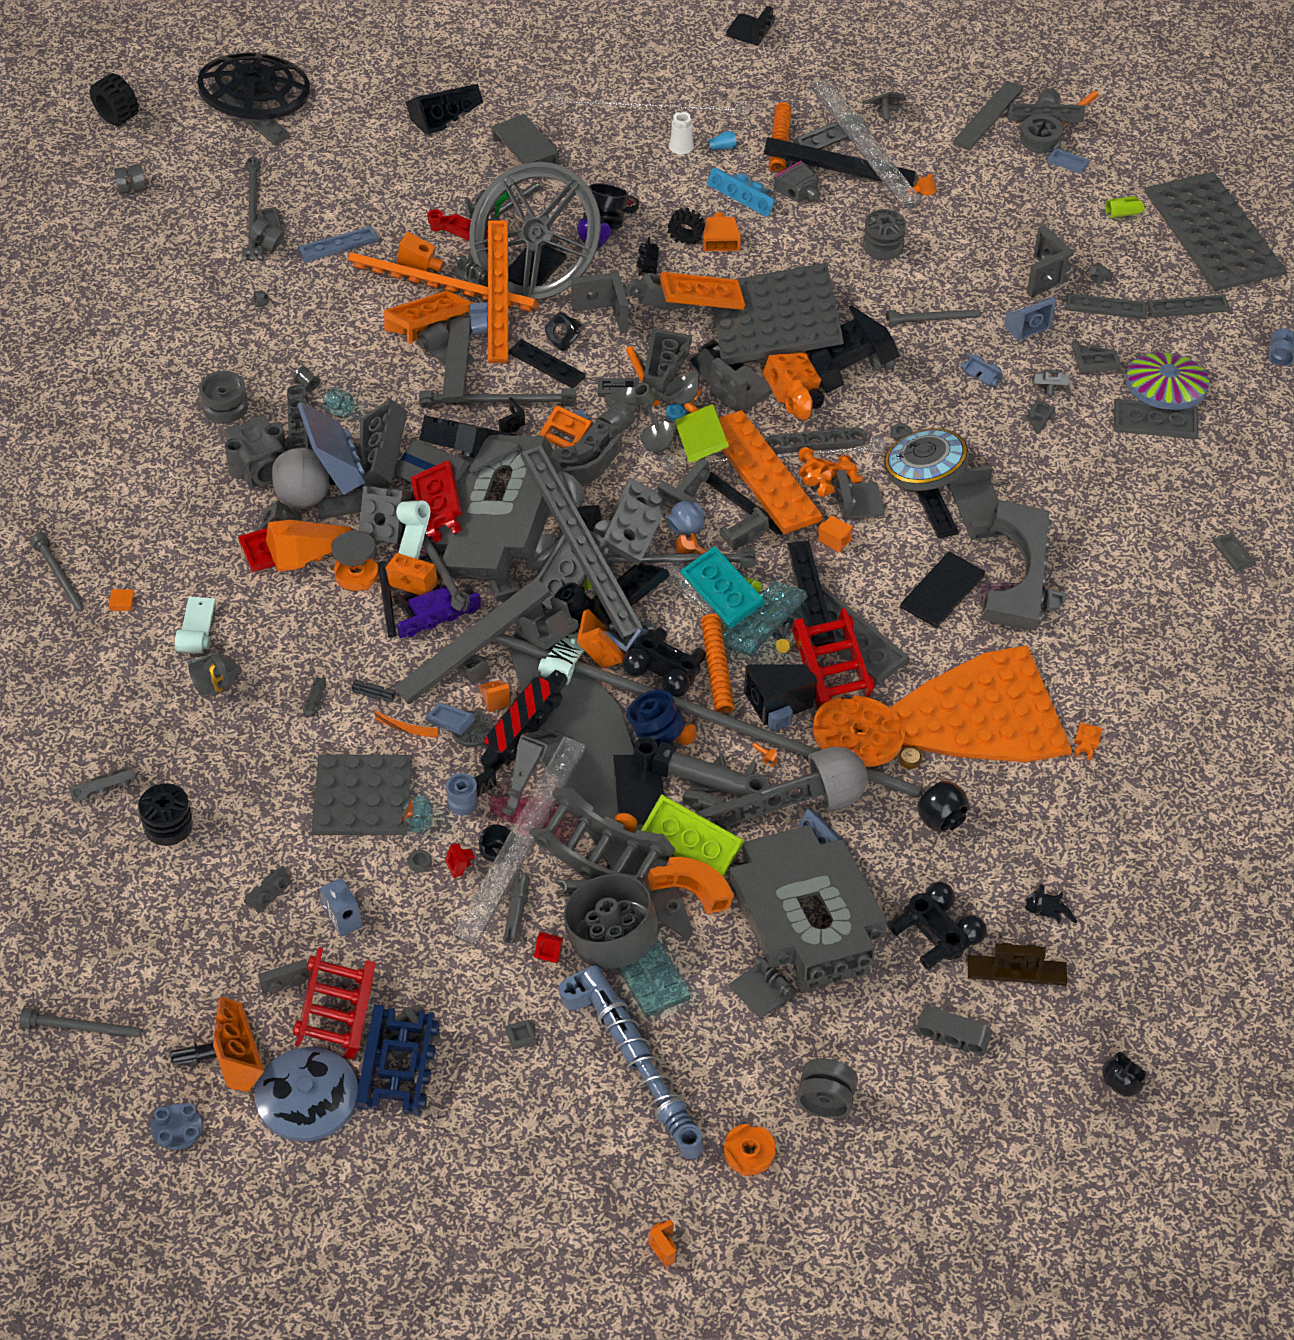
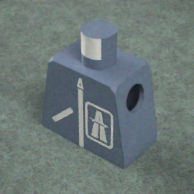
(336, 900)

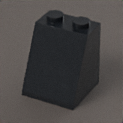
(778, 686)

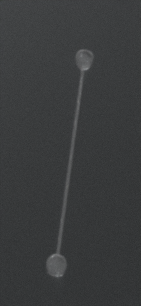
(742, 107)
(876, 446)

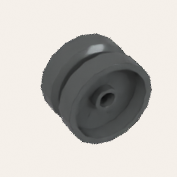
(223, 397)
(827, 1088)

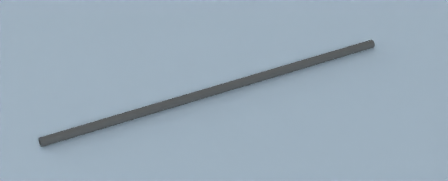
(705, 713)

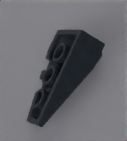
(435, 110)

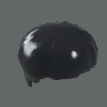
(1123, 1075)

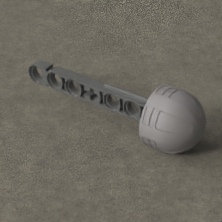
(298, 473)
(835, 776)

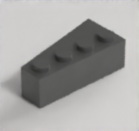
(665, 358)
(380, 442)

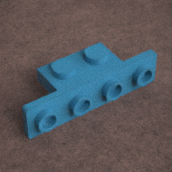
(743, 190)

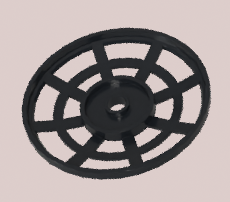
(253, 79)

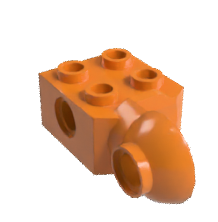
(791, 380)

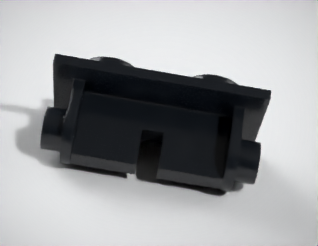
(648, 257)

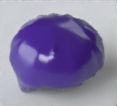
(582, 229)

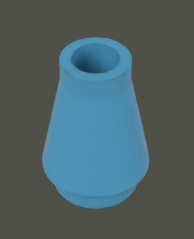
(723, 141)

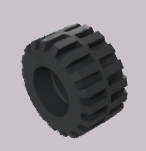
(114, 99)

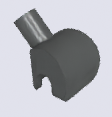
(1100, 273)

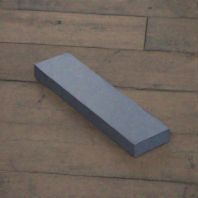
(338, 244)

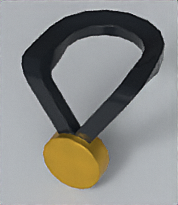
(783, 645)

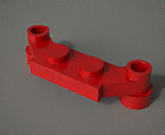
(453, 223)

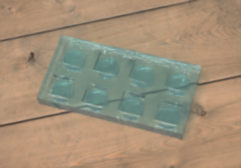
(760, 625)
(654, 981)

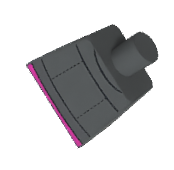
(797, 183)

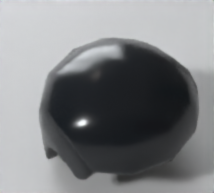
(492, 837)

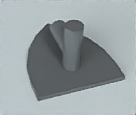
(885, 100)

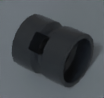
(576, 600)

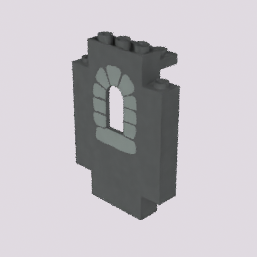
(496, 530)
(795, 867)

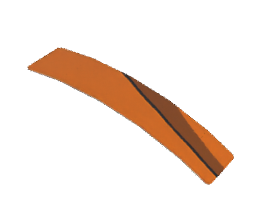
(406, 727)

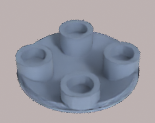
(176, 1126)

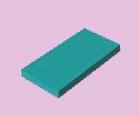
(722, 587)

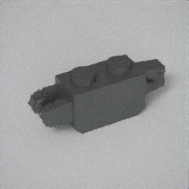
(651, 293)

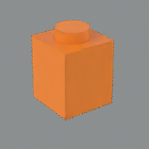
(835, 533)

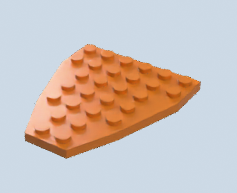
(985, 711)

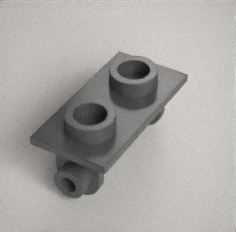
(271, 887)

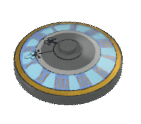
(926, 459)

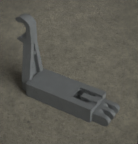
(530, 748)

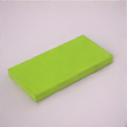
(701, 433)
(693, 835)

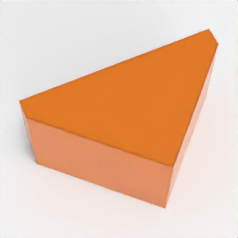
(495, 695)

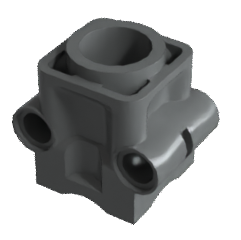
(253, 450)

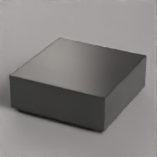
(520, 1034)

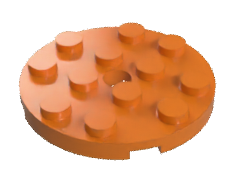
(881, 727)

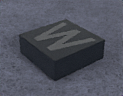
(485, 781)

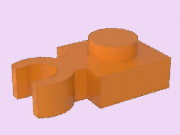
(1087, 738)

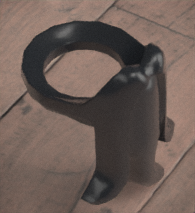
(1047, 905)

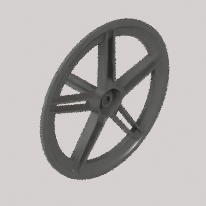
(535, 229)

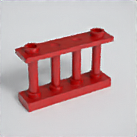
(810, 653)
(358, 998)

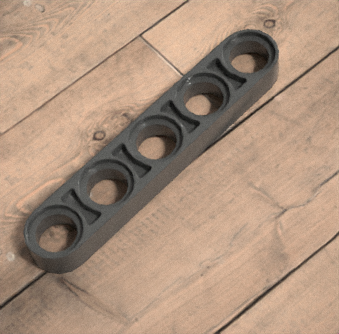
(823, 435)

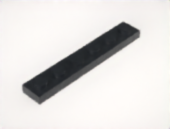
(808, 580)

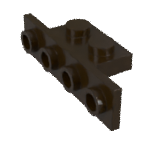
(1017, 964)

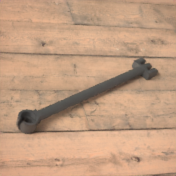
(252, 168)
(567, 397)
(746, 558)
(458, 597)

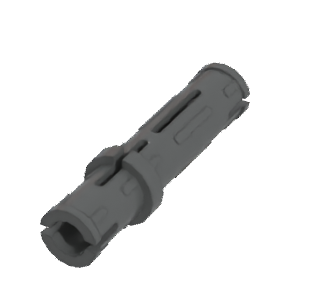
(517, 899)

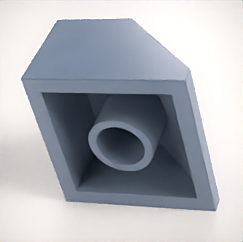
(1030, 318)

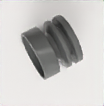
(884, 234)

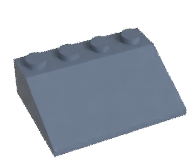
(333, 448)

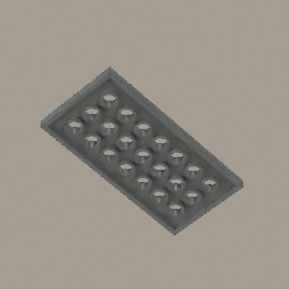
(1193, 243)

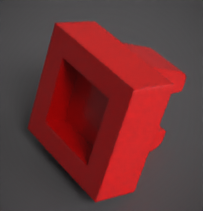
(458, 859)
(548, 947)

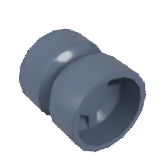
(1282, 347)
(461, 794)

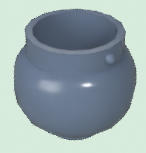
(686, 518)

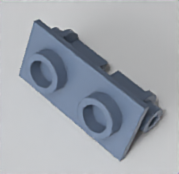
(989, 373)
(819, 827)

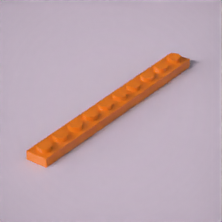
(434, 280)

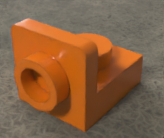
(663, 1246)

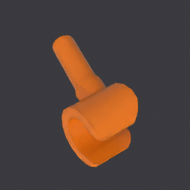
(768, 755)

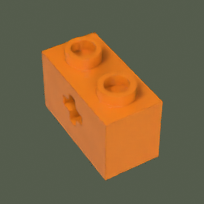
(411, 574)

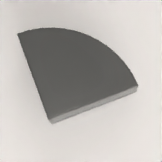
(1053, 600)

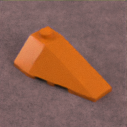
(299, 542)
(236, 1046)

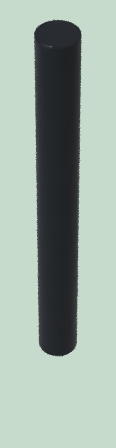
(387, 600)

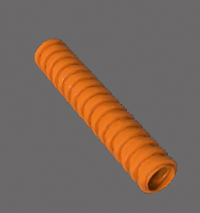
(781, 132)
(717, 663)

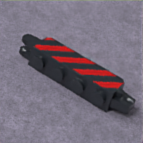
(523, 716)

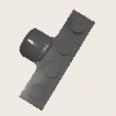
(1048, 104)

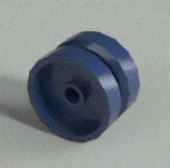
(656, 716)

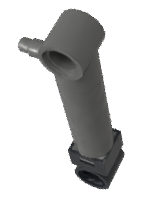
(667, 760)

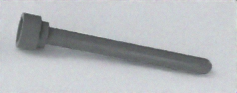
(896, 318)
(41, 543)
(30, 1018)

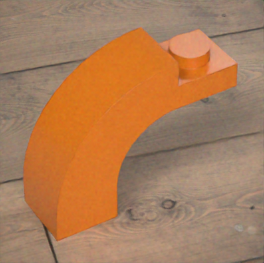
(696, 877)

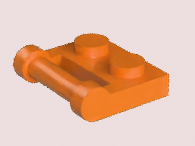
(567, 423)

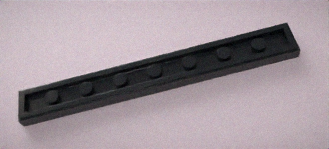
(826, 159)

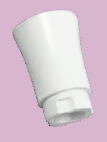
(681, 134)

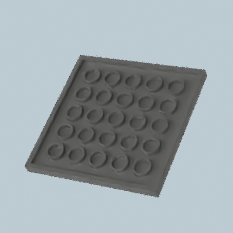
(781, 315)

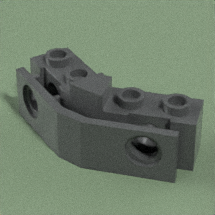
(591, 453)

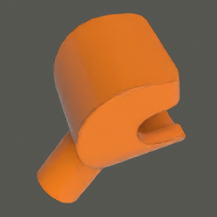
(925, 185)
(688, 545)
(688, 734)

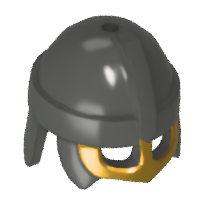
(213, 673)

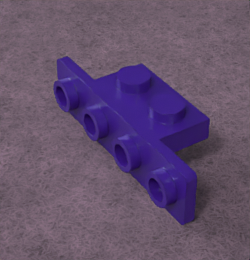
(432, 610)

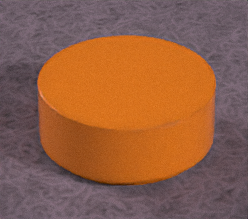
(628, 820)

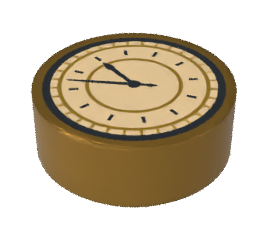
(910, 757)

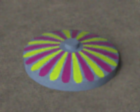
(1167, 380)

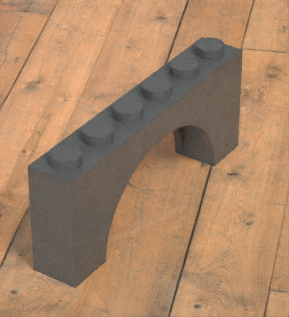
(1028, 529)

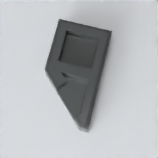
(1039, 415)

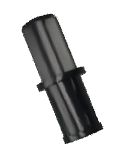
(193, 1054)

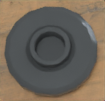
(476, 732)

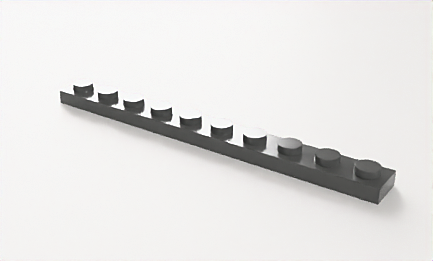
(581, 542)

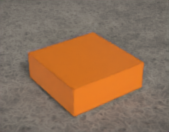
(121, 600)

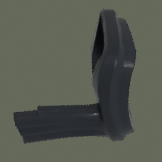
(572, 330)

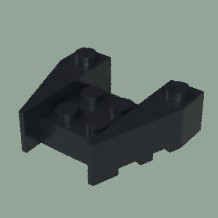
(860, 339)
(456, 434)

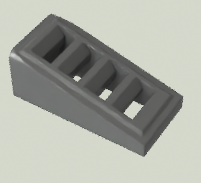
(477, 671)

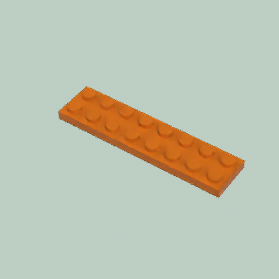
(767, 475)

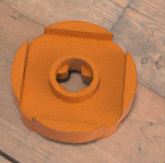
(356, 581)
(748, 1163)

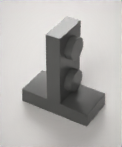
(688, 486)

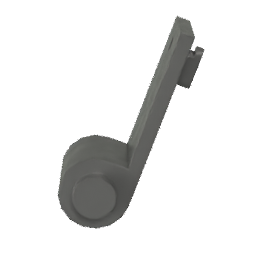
(436, 342)

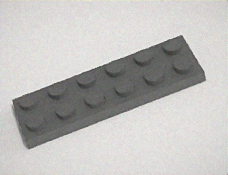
(878, 653)

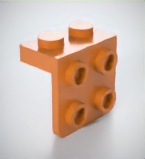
(597, 642)

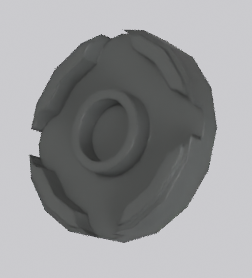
(353, 548)

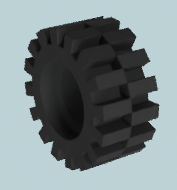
(688, 218)

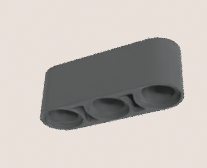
(954, 1030)

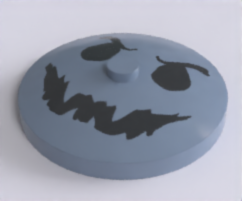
(306, 1094)

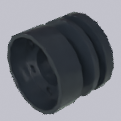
(610, 202)
(165, 814)

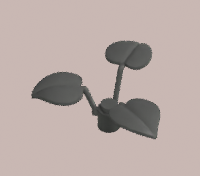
(681, 390)
(547, 543)

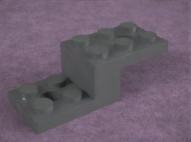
(634, 521)

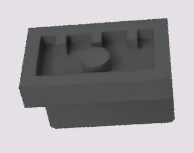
(858, 499)

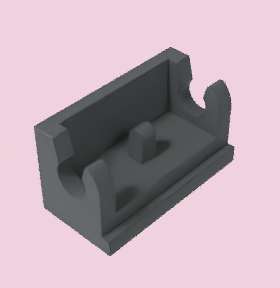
(746, 530)

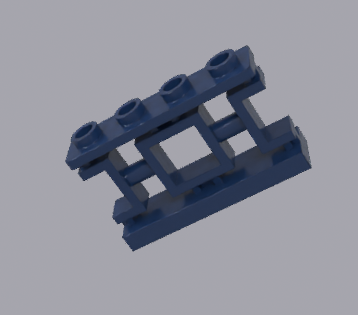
(378, 1057)

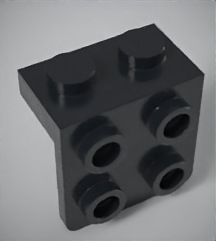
(751, 28)

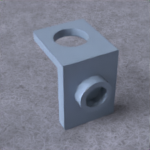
(622, 644)

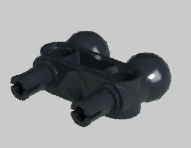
(664, 660)
(938, 925)

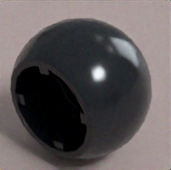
(943, 806)

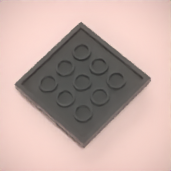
(361, 794)

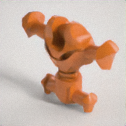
(821, 471)

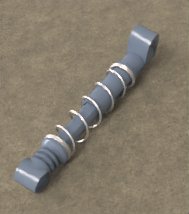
(638, 1055)

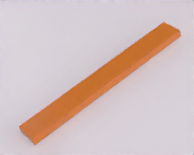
(498, 292)

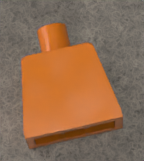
(721, 234)
(418, 254)

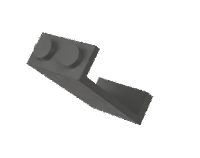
(525, 140)
(976, 501)

